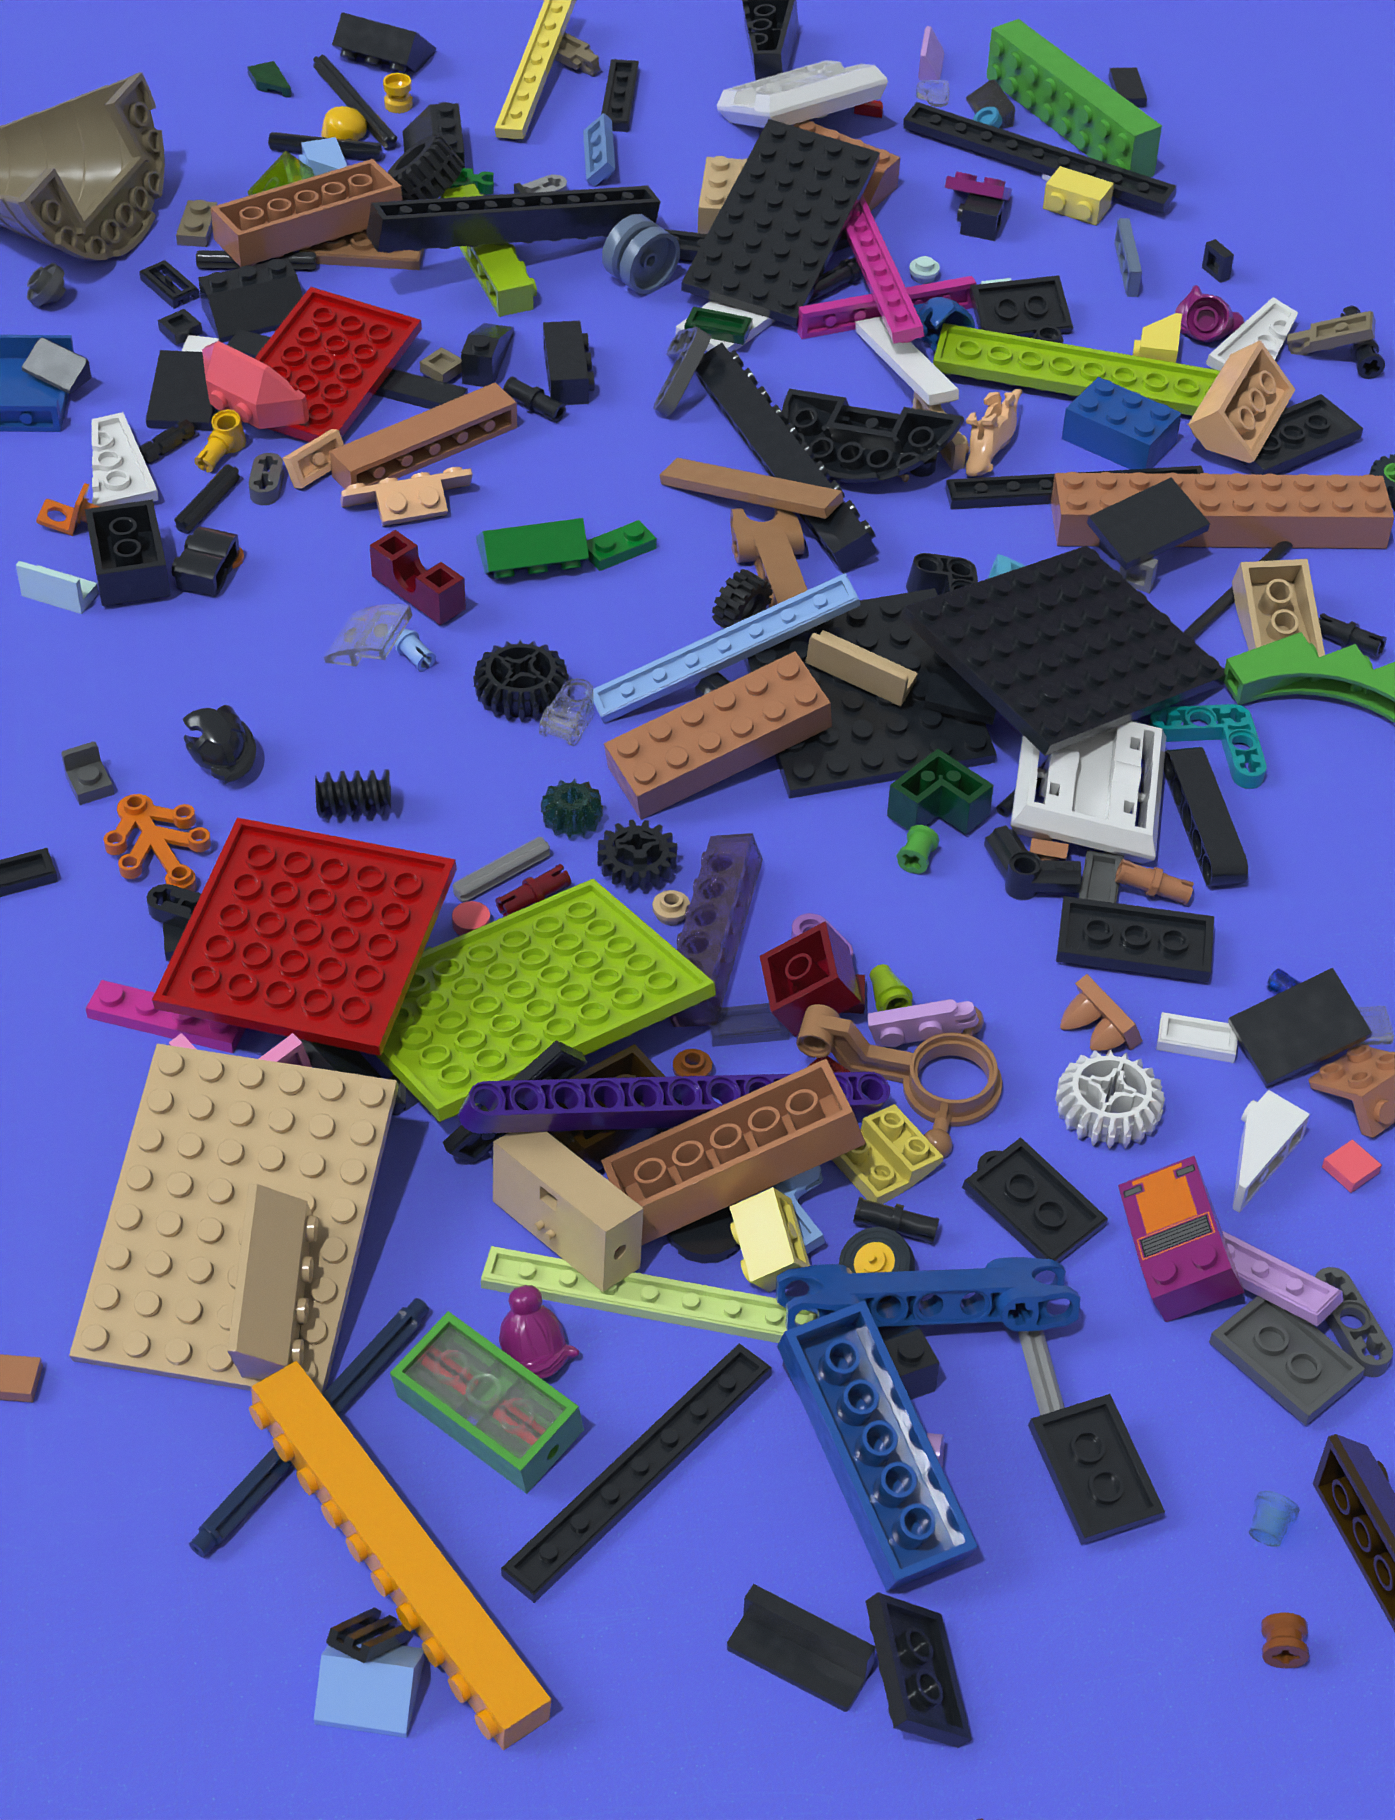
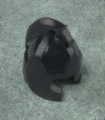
(225, 742)

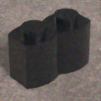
(206, 561)

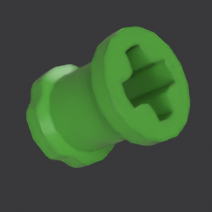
(919, 845)

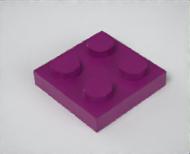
(967, 183)

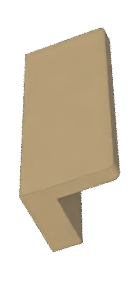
(860, 667)

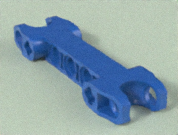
(1002, 1291)

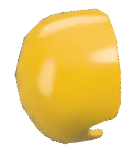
(344, 123)

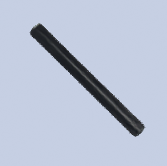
(354, 100)

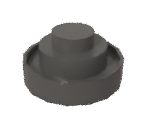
(46, 285)

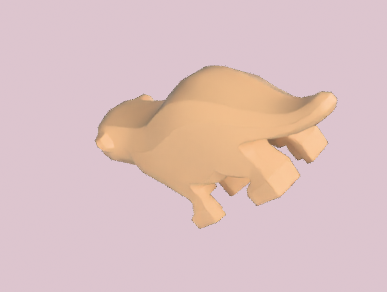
(992, 431)

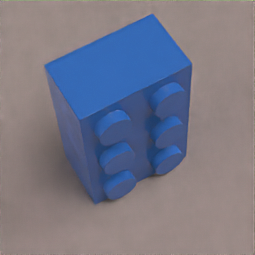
(1121, 425)

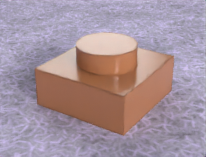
(1049, 850)

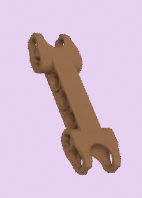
(772, 549)

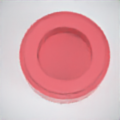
(469, 917)

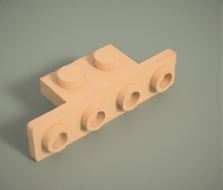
(409, 498)

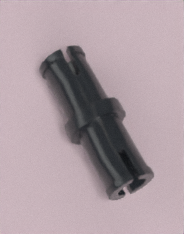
(535, 399)
(1351, 634)
(896, 1219)

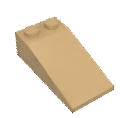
(1276, 602)

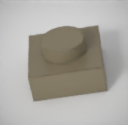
(441, 365)

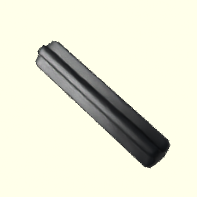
(206, 498)

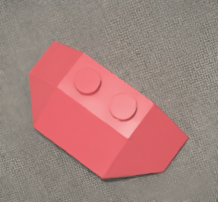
(251, 389)

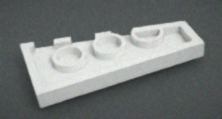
(118, 464)

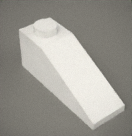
(1268, 1137)

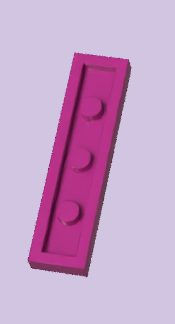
(135, 1010)

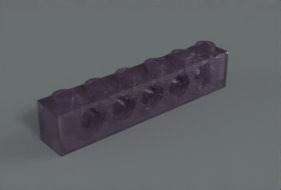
(718, 918)

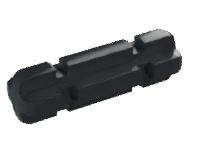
(167, 440)

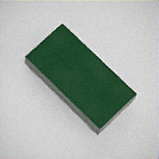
(720, 324)

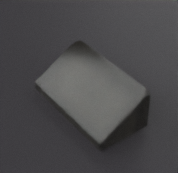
(993, 96)

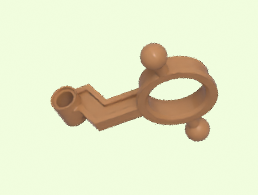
(826, 1032)

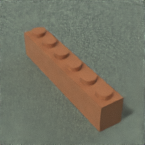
(425, 437)

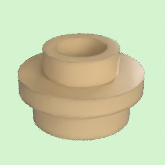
(670, 907)

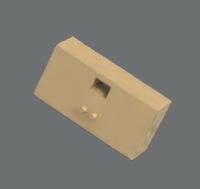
(568, 1206)

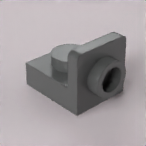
(86, 773)

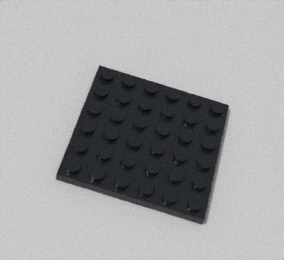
(870, 735)

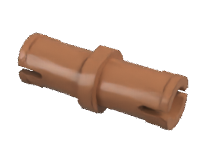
(1154, 882)

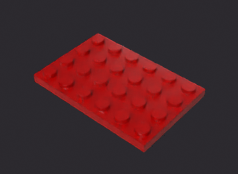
(336, 357)

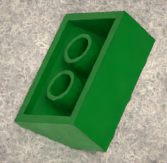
(533, 547)

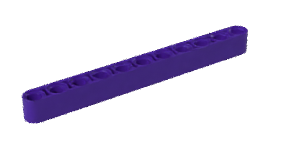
(620, 1097)

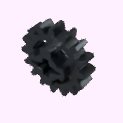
(637, 854)

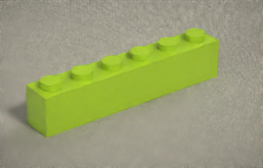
(498, 269)

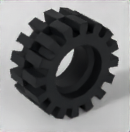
(741, 598)

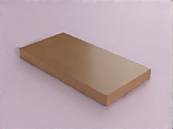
(358, 251)

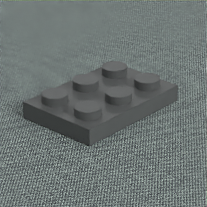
(1287, 1358)

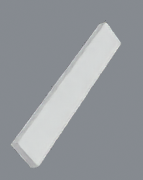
(908, 363)

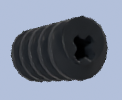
(353, 793)

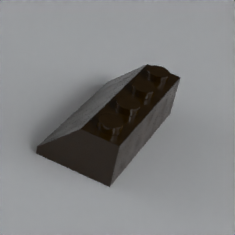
(1363, 1510)

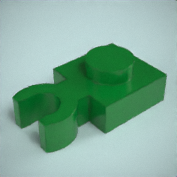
(482, 181)

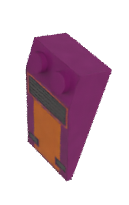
(1179, 1240)

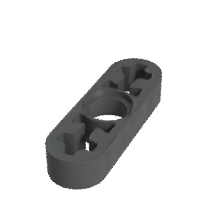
(1353, 1339)

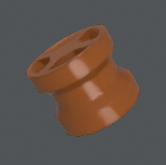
(1284, 1640)

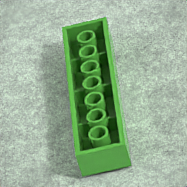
(1072, 99)

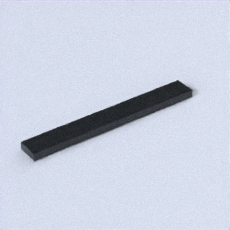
(397, 385)
(1023, 489)
(635, 1473)

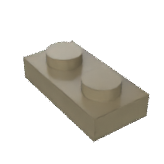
(195, 224)

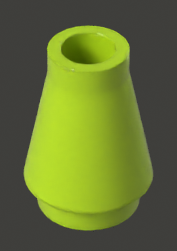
(889, 989)

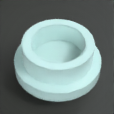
(924, 269)

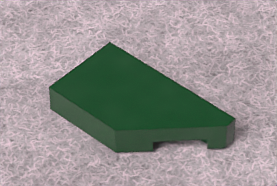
(267, 77)

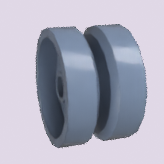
(641, 254)

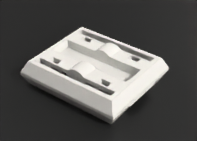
(802, 94)
(1093, 792)

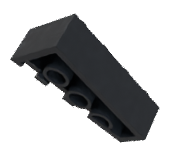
(770, 34)

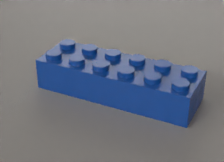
(876, 1446)

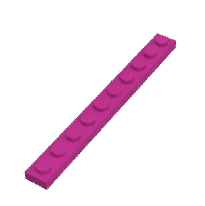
(882, 276)

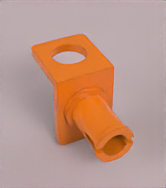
(73, 515)

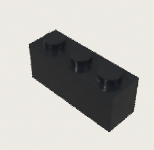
(567, 362)

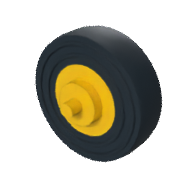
(877, 1251)

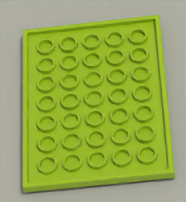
(551, 972)

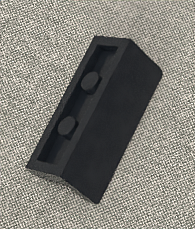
(802, 1648)

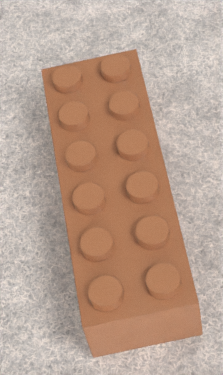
(302, 212)
(718, 735)
(736, 1150)

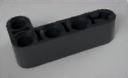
(940, 572)

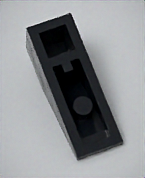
(485, 353)

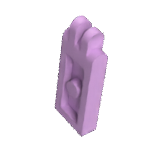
(920, 1022)

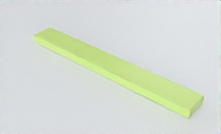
(642, 1296)

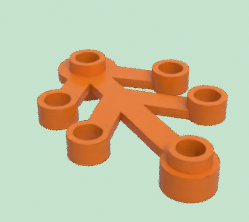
(138, 812)

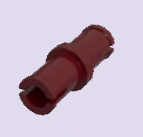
(534, 890)

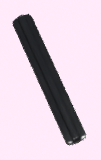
(349, 148)
(221, 260)

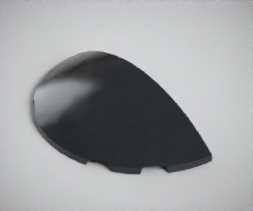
(864, 442)

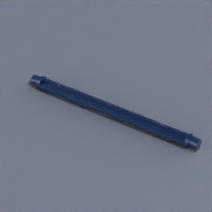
(338, 1395)

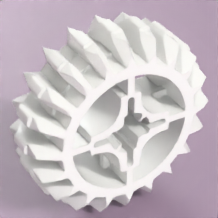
(1110, 1099)

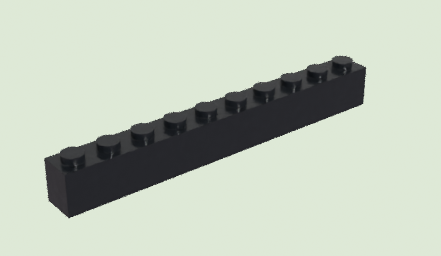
(505, 218)
(780, 452)

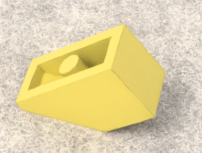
(1160, 339)

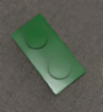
(620, 545)

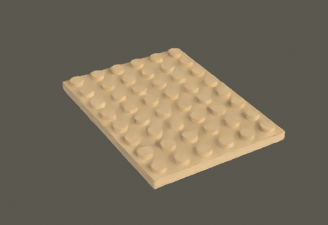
(180, 1203)

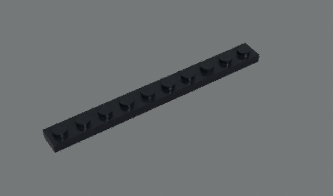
(1035, 154)

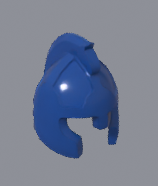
(940, 311)

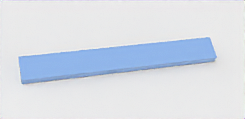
(725, 648)

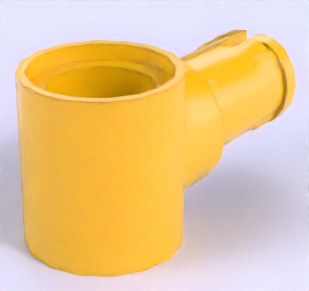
(225, 438)

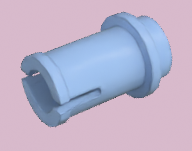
(414, 649)

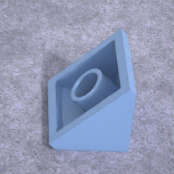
(370, 1694)

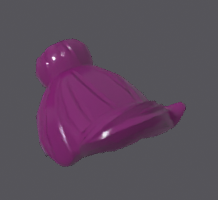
(1207, 316)
(534, 1334)

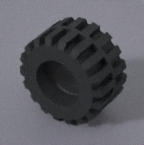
(427, 169)

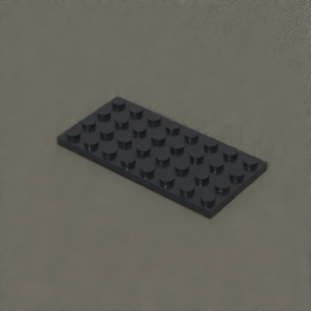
(781, 222)

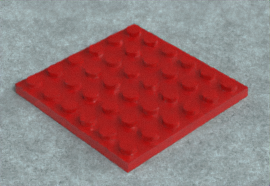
(306, 936)

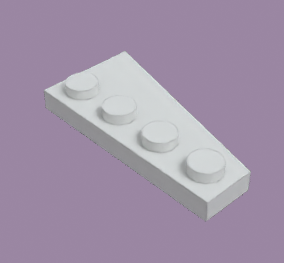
(1268, 324)

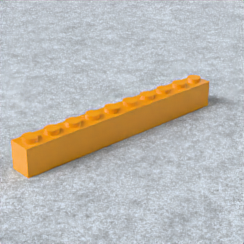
(401, 1557)

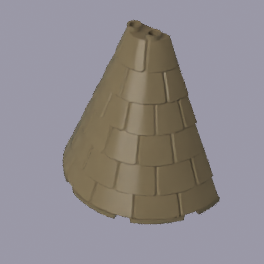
(84, 171)

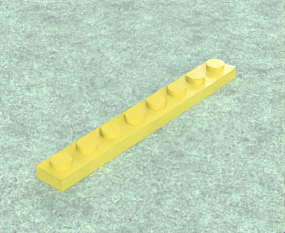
(534, 69)

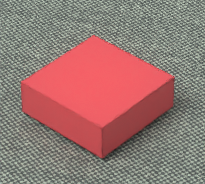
(1351, 1166)

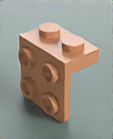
(1368, 1080)

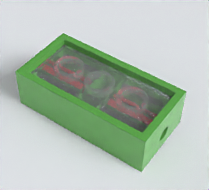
(487, 1401)

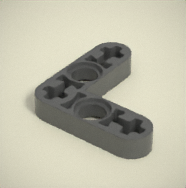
(687, 350)

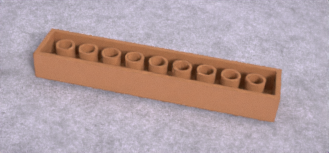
(1241, 508)

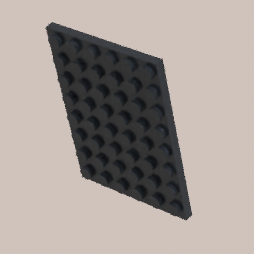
(1064, 648)

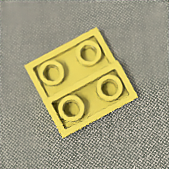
(891, 1159)

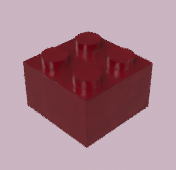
(809, 972)

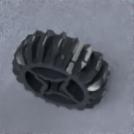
(519, 679)

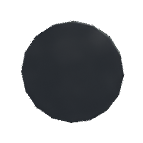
(707, 1238)

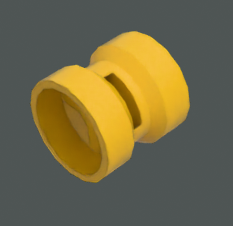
(397, 93)

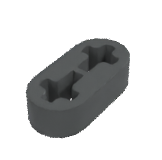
(261, 477)

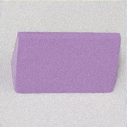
(931, 56)

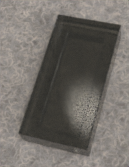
(747, 1025)

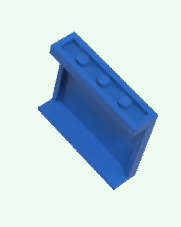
(25, 400)

